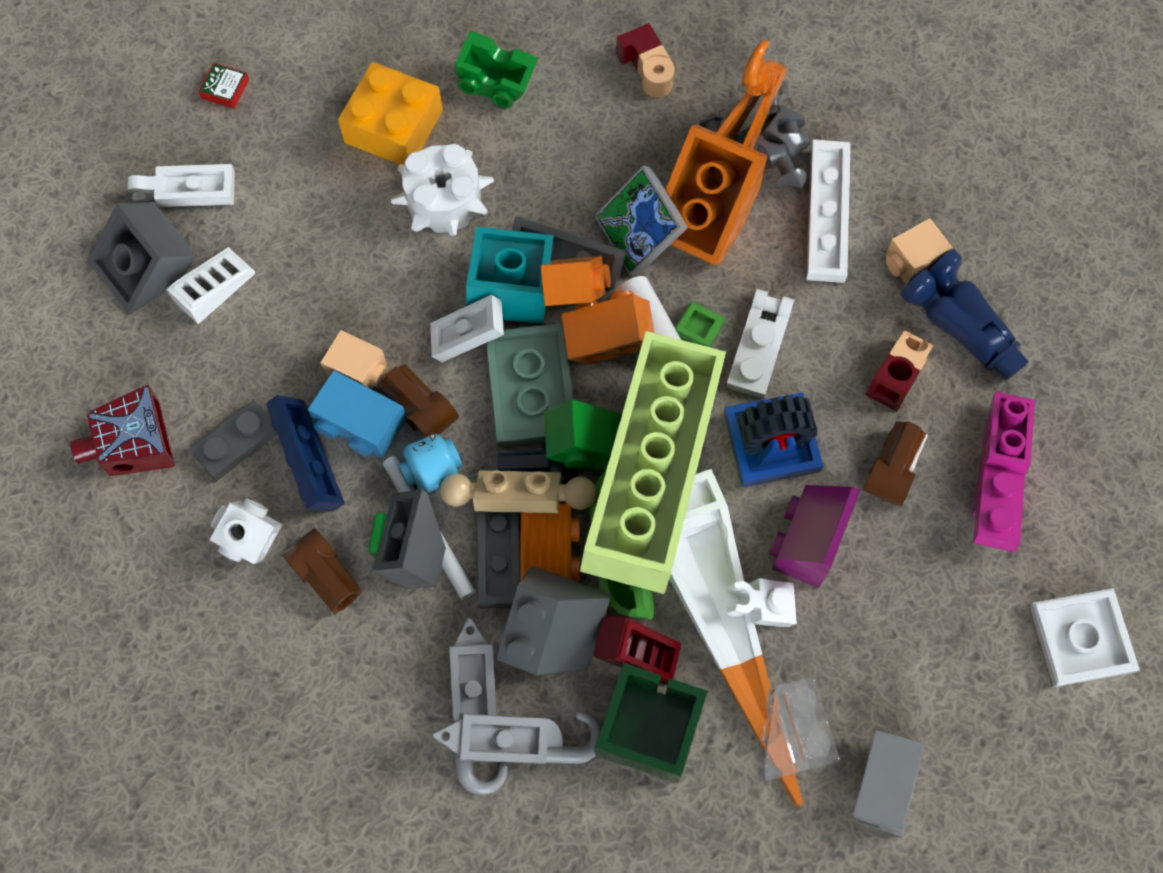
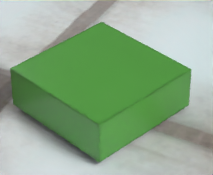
(699, 325)

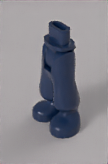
(965, 315)

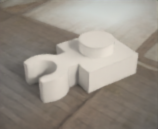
(767, 600)

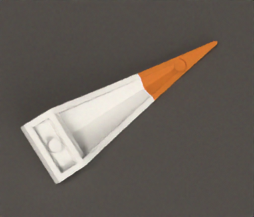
(701, 571)

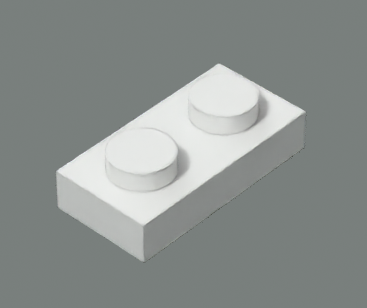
(466, 328)

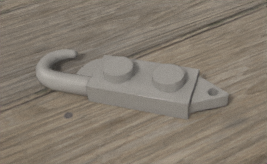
(473, 694)
(515, 739)

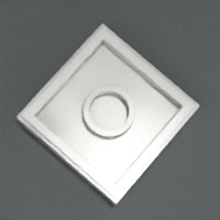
(1083, 637)

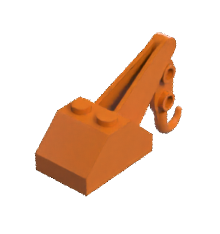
(719, 177)

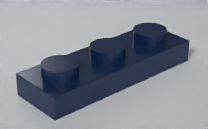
(305, 454)

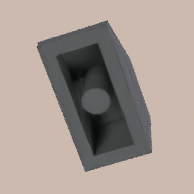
(410, 542)

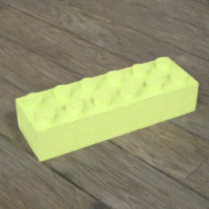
(653, 463)

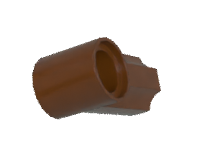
(423, 409)
(893, 471)
(317, 564)

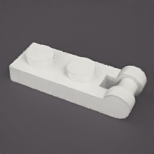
(759, 345)

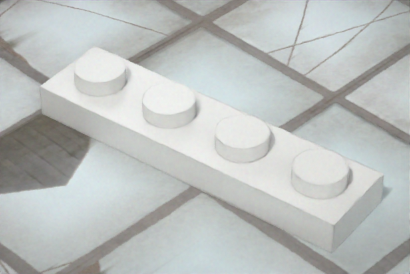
(828, 211)

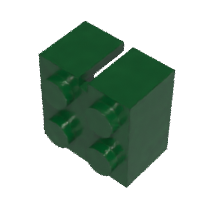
(650, 728)

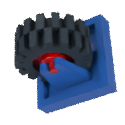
(773, 439)

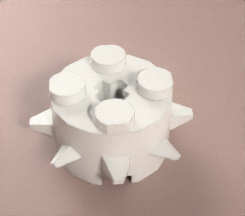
(442, 188)

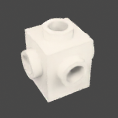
(258, 536)

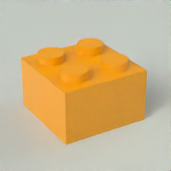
(390, 114)

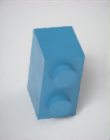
(357, 415)

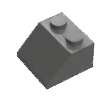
(140, 254)
(552, 624)

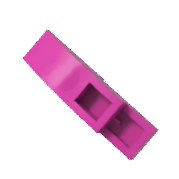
(1003, 471)

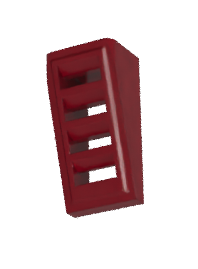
(615, 641)

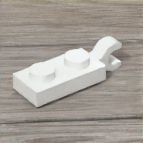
(185, 185)

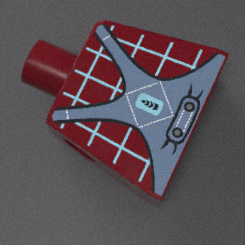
(126, 435)

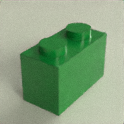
(581, 435)

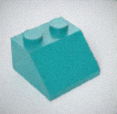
(510, 269)

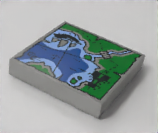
(641, 220)

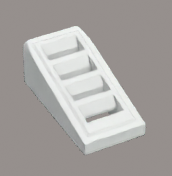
(210, 300)

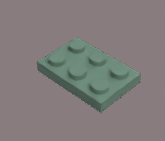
(527, 379)

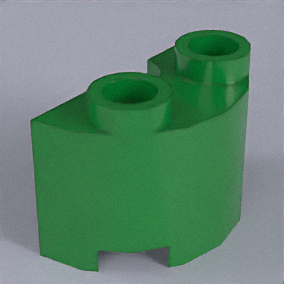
(493, 71)

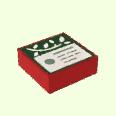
(223, 85)

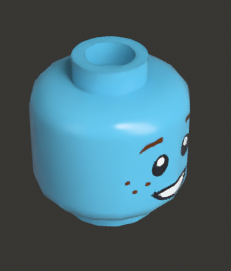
(429, 462)

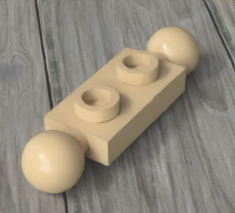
(518, 491)

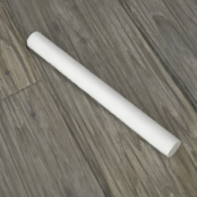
(450, 563)

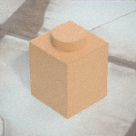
(916, 250)
(355, 360)

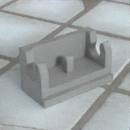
(889, 782)

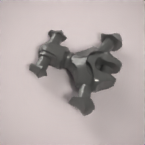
(777, 139)

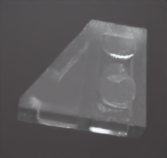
(796, 732)

